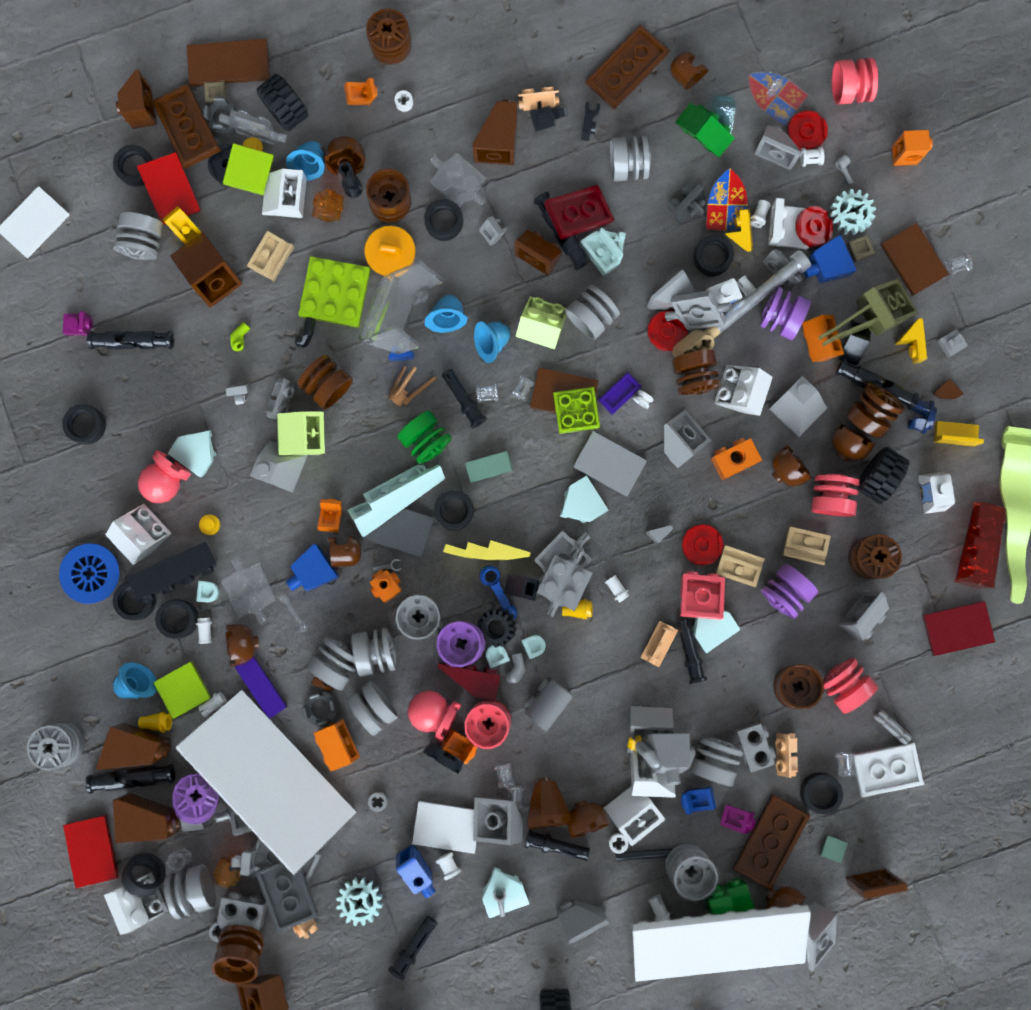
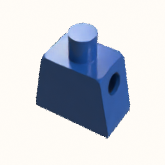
(831, 262)
(312, 570)
(415, 871)

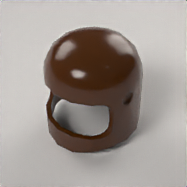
(685, 72)
(345, 554)

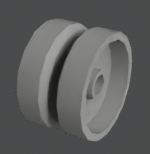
(372, 708)

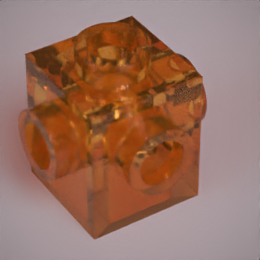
(327, 205)

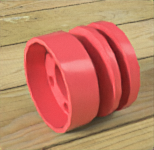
(854, 81)
(835, 495)
(851, 689)
(477, 729)

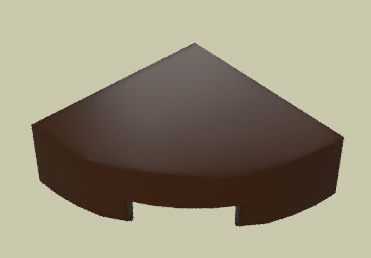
(948, 391)
(319, 683)

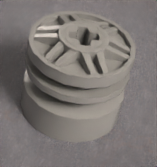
(629, 158)
(138, 236)
(596, 308)
(409, 625)
(375, 651)
(333, 664)
(67, 746)
(716, 761)
(698, 879)
(189, 891)

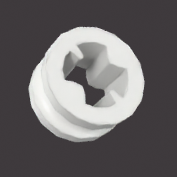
(398, 98)
(643, 399)
(623, 847)

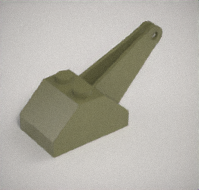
(883, 309)

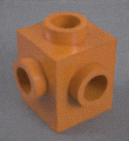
(392, 589)

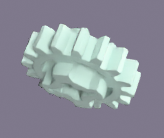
(852, 202)
(366, 906)

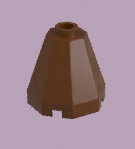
(547, 806)

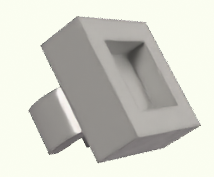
(491, 230)
(952, 343)
(238, 391)
(245, 861)

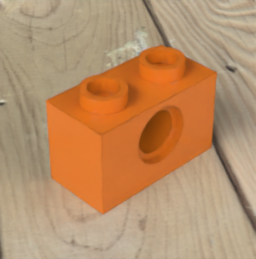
(911, 147)
(748, 457)

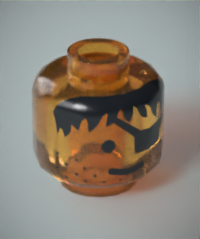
(225, 874)

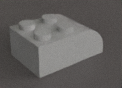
(547, 703)

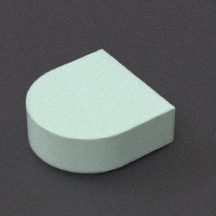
(207, 591)
(534, 645)
(496, 656)

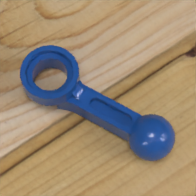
(495, 585)

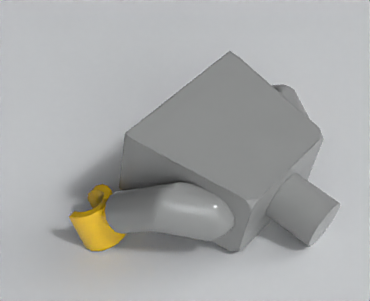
(665, 754)

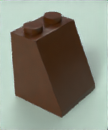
(498, 135)
(205, 270)
(132, 747)
(142, 819)

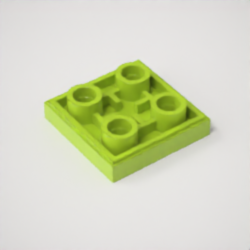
(248, 169)
(576, 410)
(182, 690)

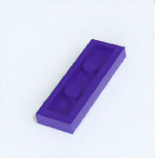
(261, 687)

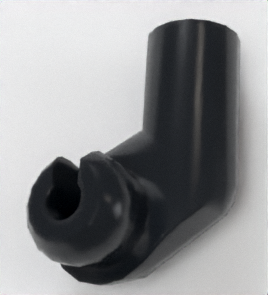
(307, 333)

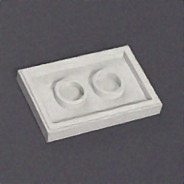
(33, 222)
(887, 769)
(444, 827)

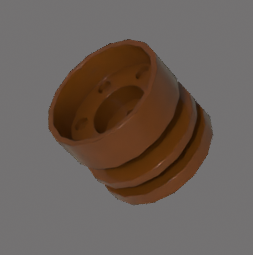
(388, 36)
(385, 185)
(696, 372)
(323, 380)
(875, 410)
(863, 561)
(809, 682)
(238, 954)

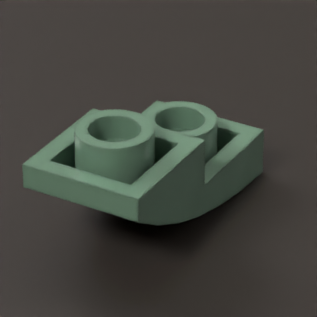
(489, 466)

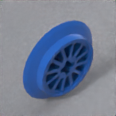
(68, 566)

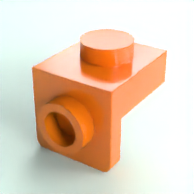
(360, 93)
(330, 515)
(459, 746)

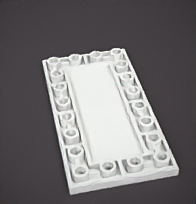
(266, 781)
(720, 942)

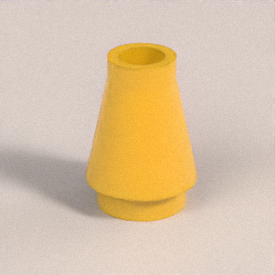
(582, 611)
(157, 722)

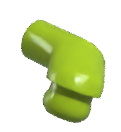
(237, 338)

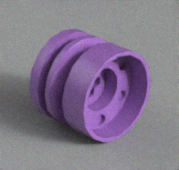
(785, 313)
(791, 588)
(450, 637)
(190, 811)

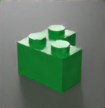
(705, 128)
(730, 898)

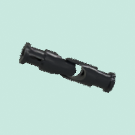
(572, 246)
(132, 339)
(860, 375)
(139, 777)

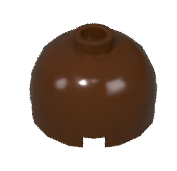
(344, 150)
(851, 443)
(789, 468)
(240, 644)
(586, 819)
(784, 898)

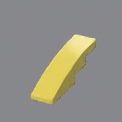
(495, 551)

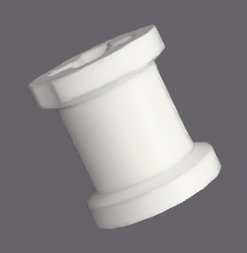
(812, 156)
(448, 865)

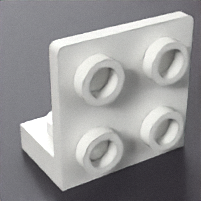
(782, 226)

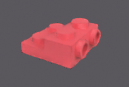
(702, 595)

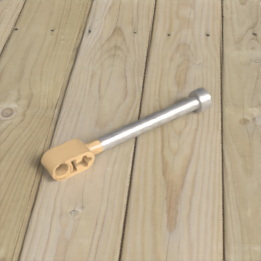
(705, 339)

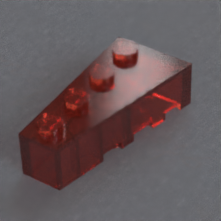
(981, 547)

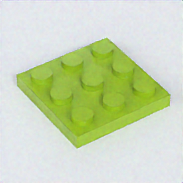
(334, 292)

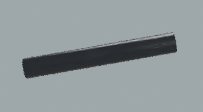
(645, 854)

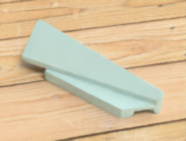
(394, 496)

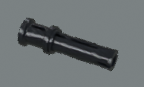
(350, 182)
(468, 406)
(692, 662)
(547, 843)
(408, 955)

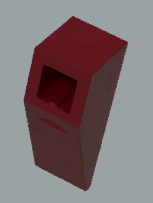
(478, 683)

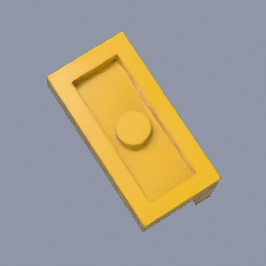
(957, 433)

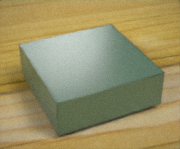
(833, 848)

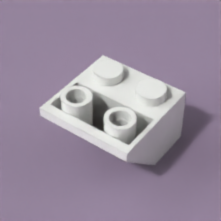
(285, 193)
(743, 389)
(137, 533)
(645, 781)
(634, 815)
(133, 911)

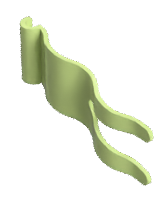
(1016, 498)

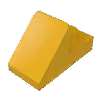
(181, 225)
(743, 237)
(916, 338)

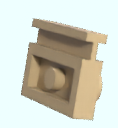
(270, 256)
(806, 545)
(740, 566)

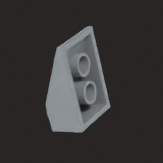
(864, 615)

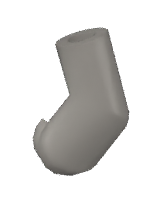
(518, 670)

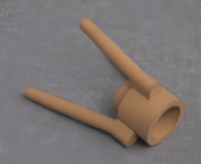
(399, 395)

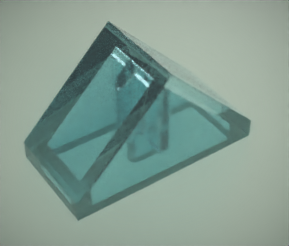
(725, 108)

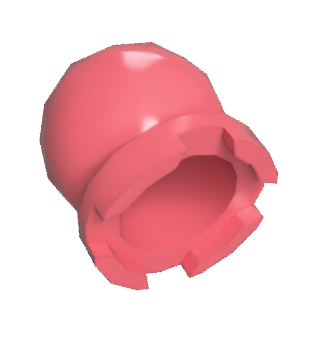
(161, 480)
(430, 712)

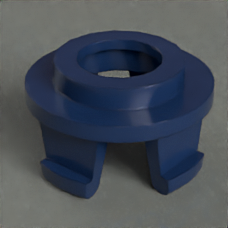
(929, 414)

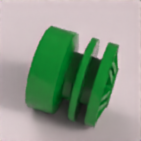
(426, 439)

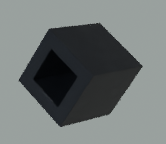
(521, 586)

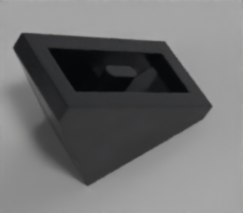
(855, 344)

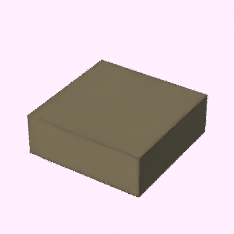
(213, 90)
(860, 248)

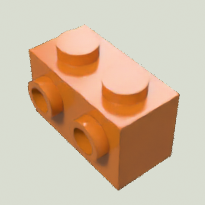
(812, 330)
(336, 745)

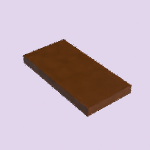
(228, 62)
(627, 67)
(186, 126)
(771, 842)

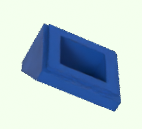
(404, 356)

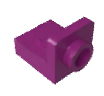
(77, 324)
(738, 819)

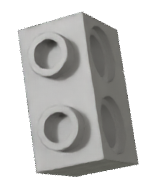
(753, 747)
(242, 916)

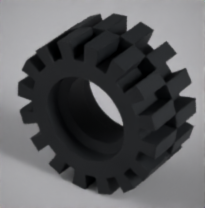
(505, 618)

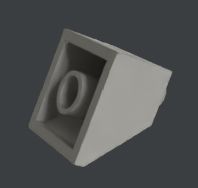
(649, 721)

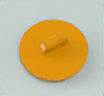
(389, 250)

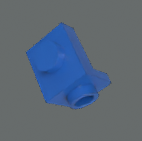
(698, 800)

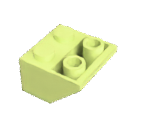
(541, 322)
(301, 433)

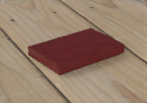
(579, 211)
(958, 628)

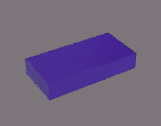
(619, 393)

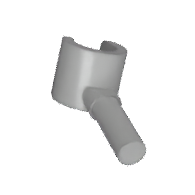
(841, 165)
(387, 567)
(500, 900)

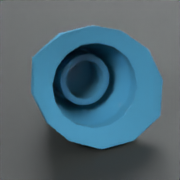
(308, 158)
(446, 315)
(490, 339)
(134, 682)

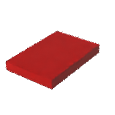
(168, 186)
(90, 851)

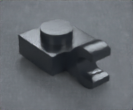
(544, 118)
(589, 125)

